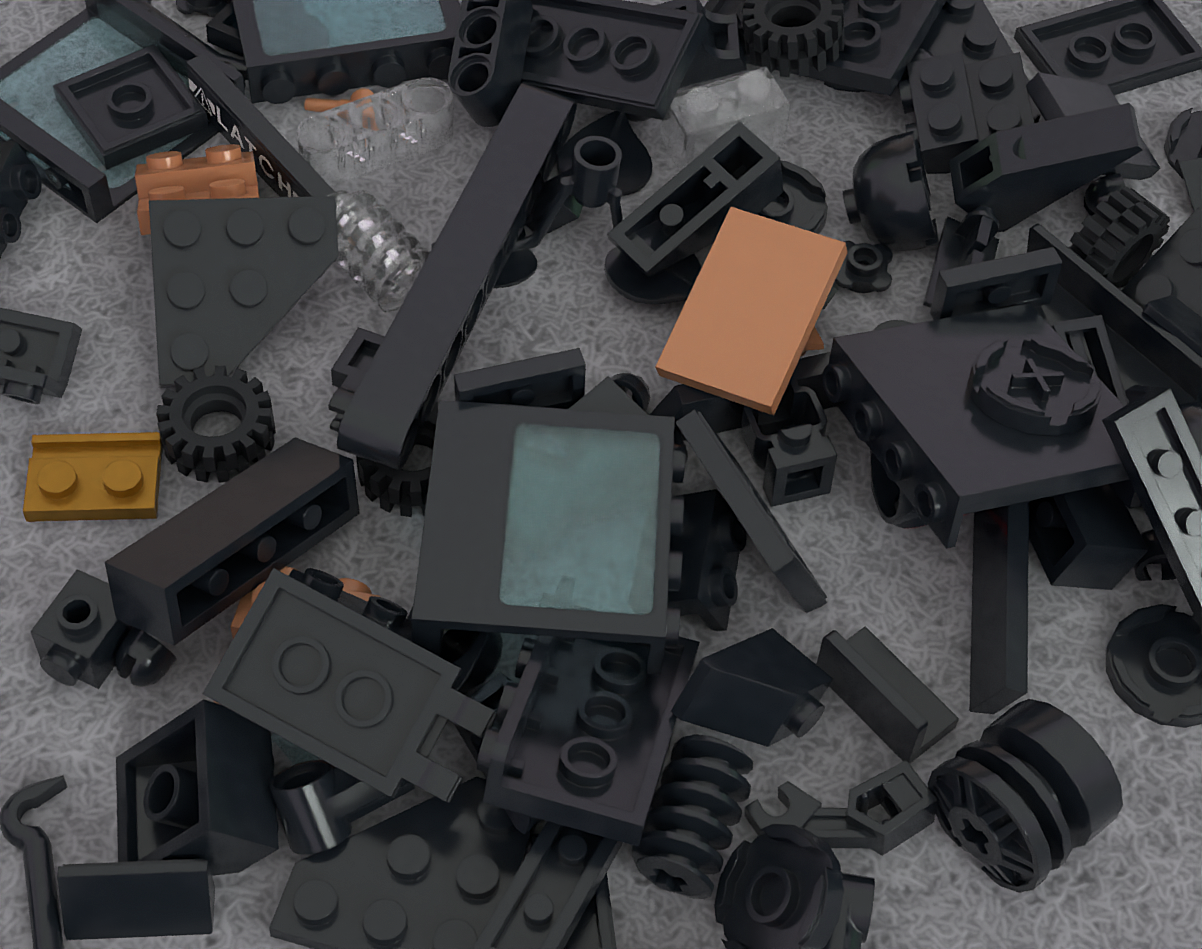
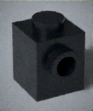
(80, 632)

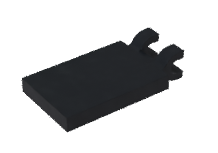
(344, 689)

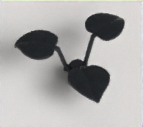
(605, 165)

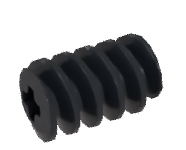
(693, 815)

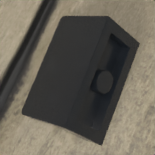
(885, 693)

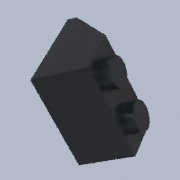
(198, 792)

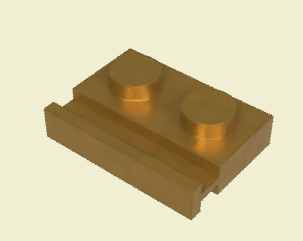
(93, 477)

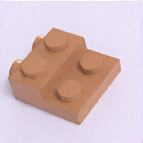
(219, 175)

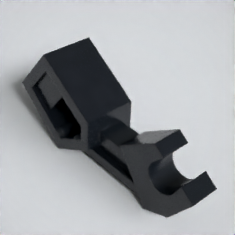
(896, 789)

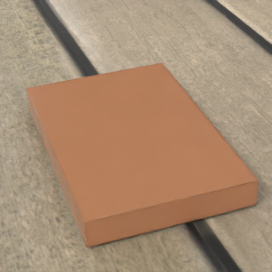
(752, 310)

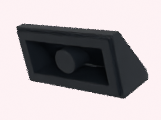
(136, 899)

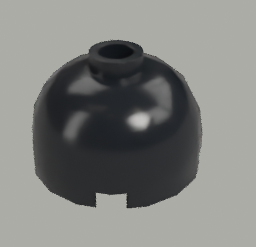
(892, 195)

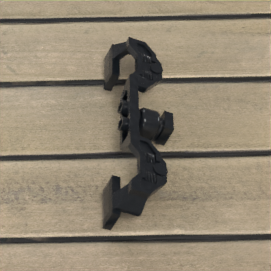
(792, 441)

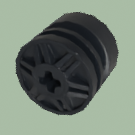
(1026, 794)

